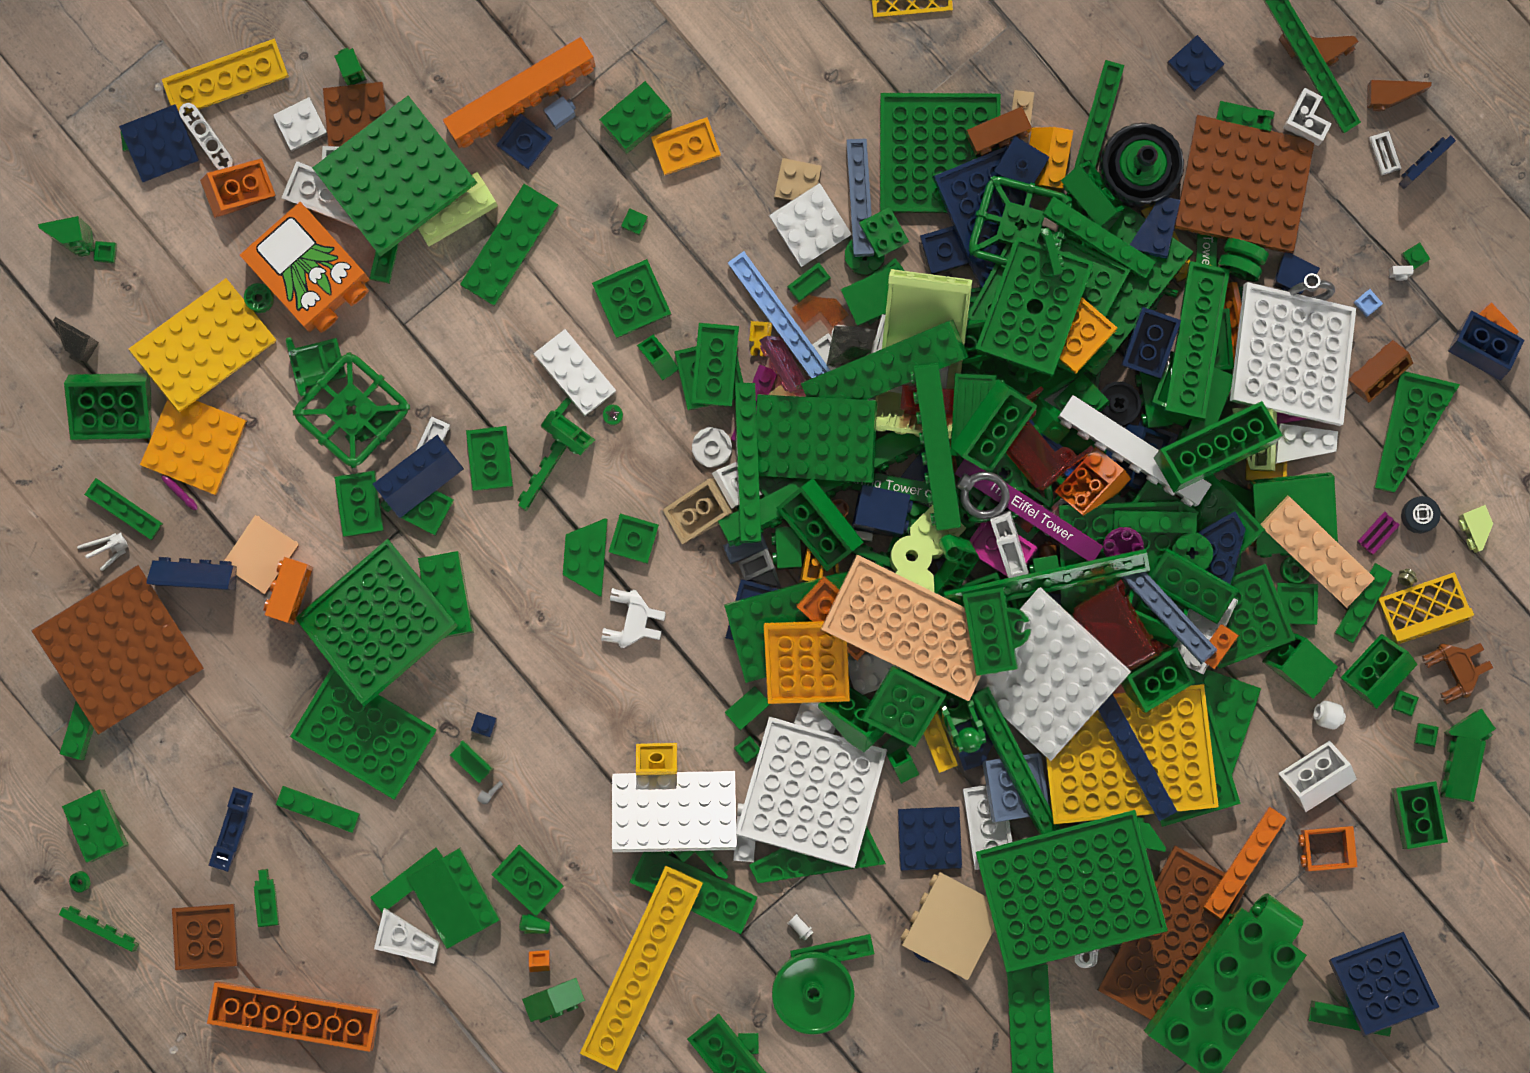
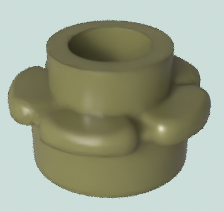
(1407, 577)

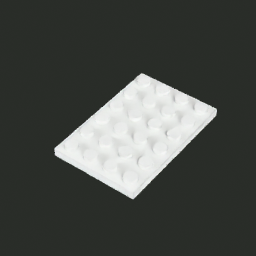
(673, 812)

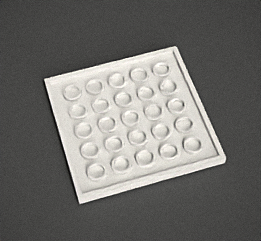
(1293, 354)
(1058, 677)
(811, 792)

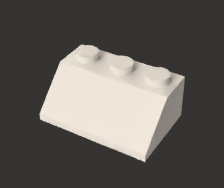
(1318, 776)

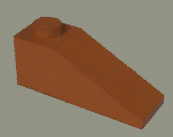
(1387, 93)

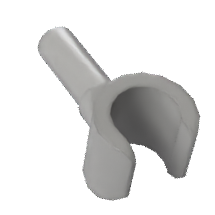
(485, 797)

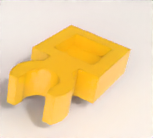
(758, 331)

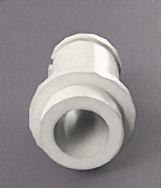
(800, 927)

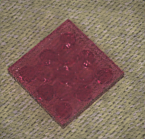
(782, 363)

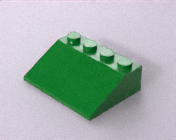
(108, 406)
(453, 898)

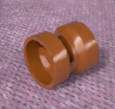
(842, 506)

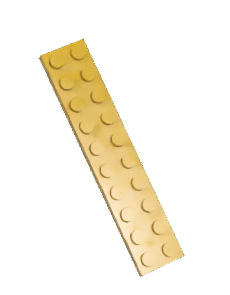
(641, 968)

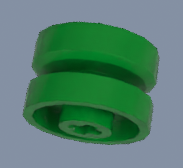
(1243, 259)

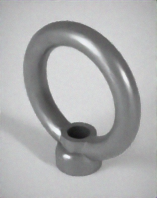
(1319, 284)
(965, 485)

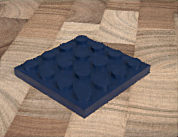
(1383, 984)

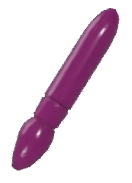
(189, 502)

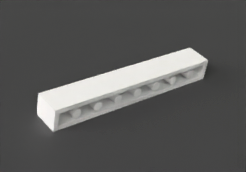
(1124, 447)

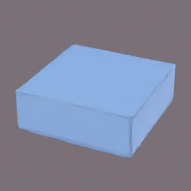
(1368, 303)

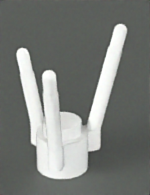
(115, 543)

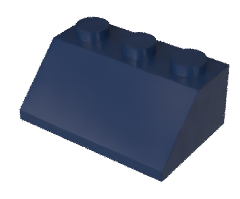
(1486, 345)
(1153, 438)

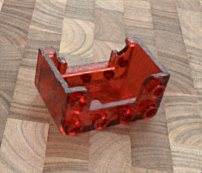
(1117, 626)

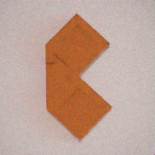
(813, 305)

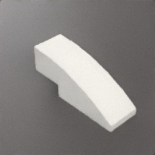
(1009, 544)

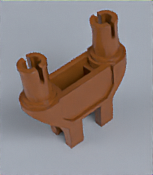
(1461, 668)

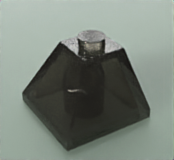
(75, 342)
(849, 344)

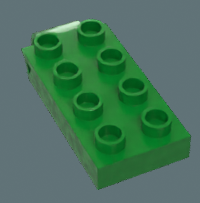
(1229, 985)

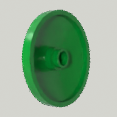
(813, 993)

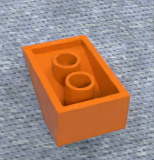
(237, 187)

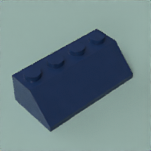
(418, 476)
(193, 574)

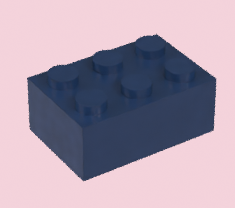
(1151, 342)

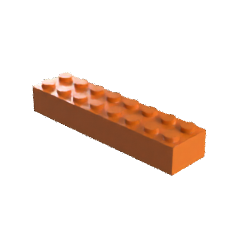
(519, 93)
(293, 1016)

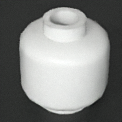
(1329, 715)

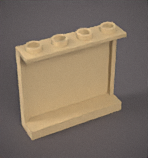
(950, 926)

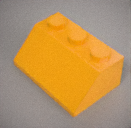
(1056, 144)

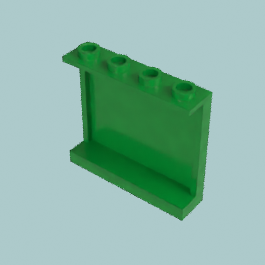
(1311, 492)

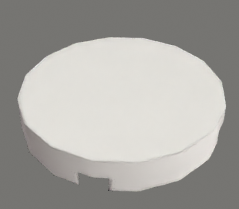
(711, 447)

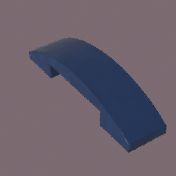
(232, 829)

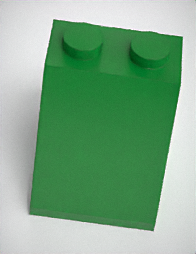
(1301, 665)

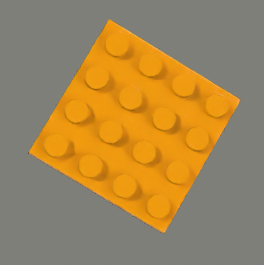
(194, 445)
(805, 664)

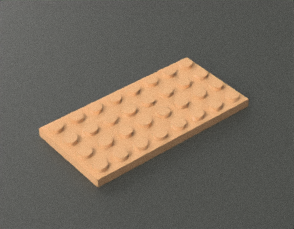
(904, 626)

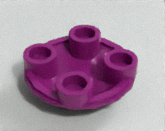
(1122, 541)

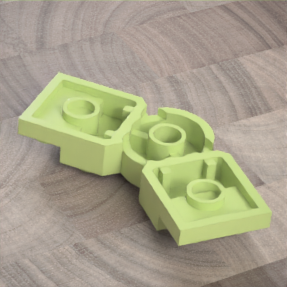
(924, 545)

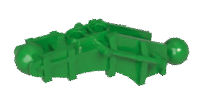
(969, 738)

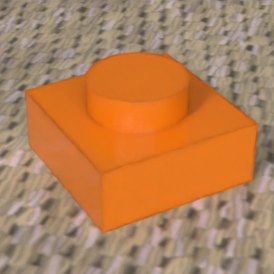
(539, 961)

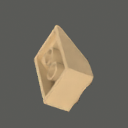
(698, 511)

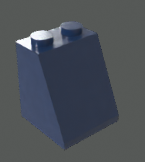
(881, 511)

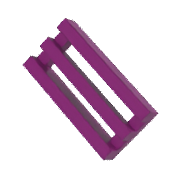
(1390, 520)

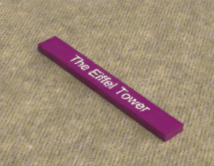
(1036, 515)

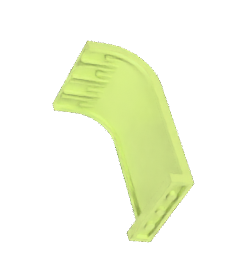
(913, 306)

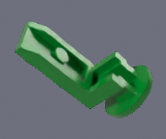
(718, 868)

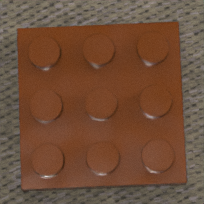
(351, 109)
(204, 937)

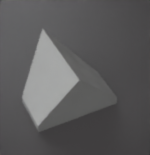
(760, 569)

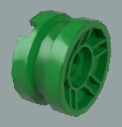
(262, 290)
(1288, 575)

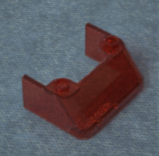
(1036, 456)

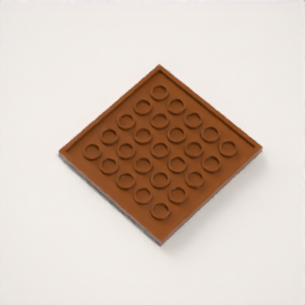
(1244, 184)
(117, 649)

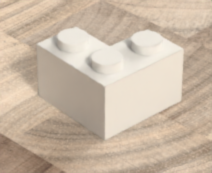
(1304, 122)

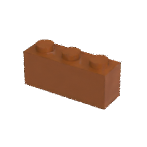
(999, 131)
(1380, 371)

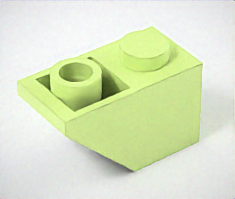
(1477, 527)

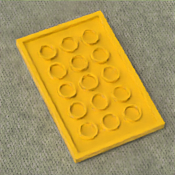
(202, 345)

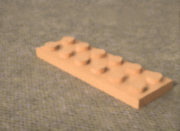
(1317, 551)

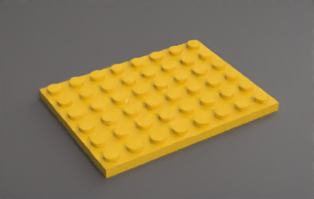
(1095, 782)

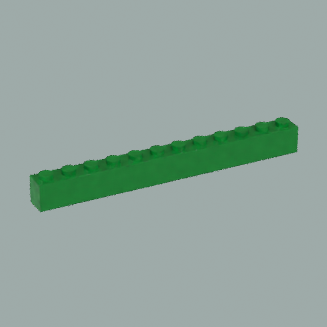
(888, 450)

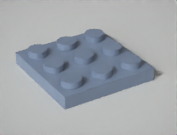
(1002, 794)

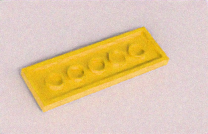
(226, 76)

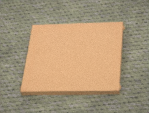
(259, 553)

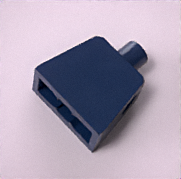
(1292, 271)

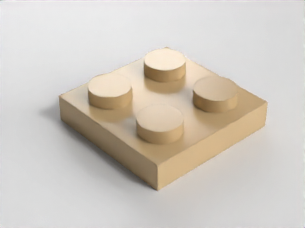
(795, 179)

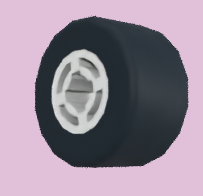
(1413, 514)

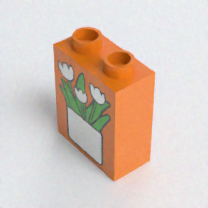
(306, 269)

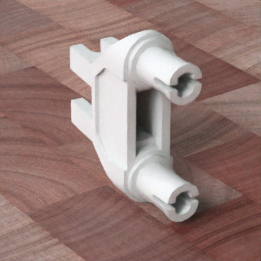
(636, 620)

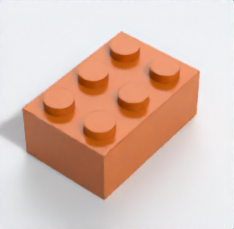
(288, 590)

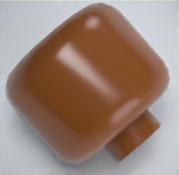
(1048, 549)

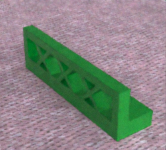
(1337, 1016)

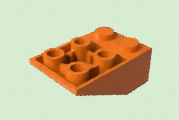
(1093, 482)

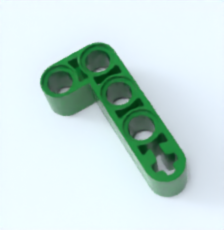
(959, 562)

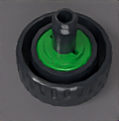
(1141, 164)

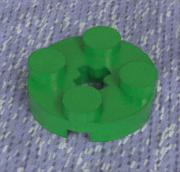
(861, 266)
(1200, 544)

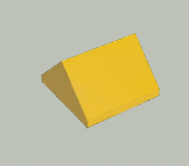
(656, 759)

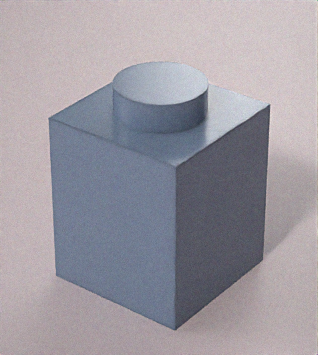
(560, 112)

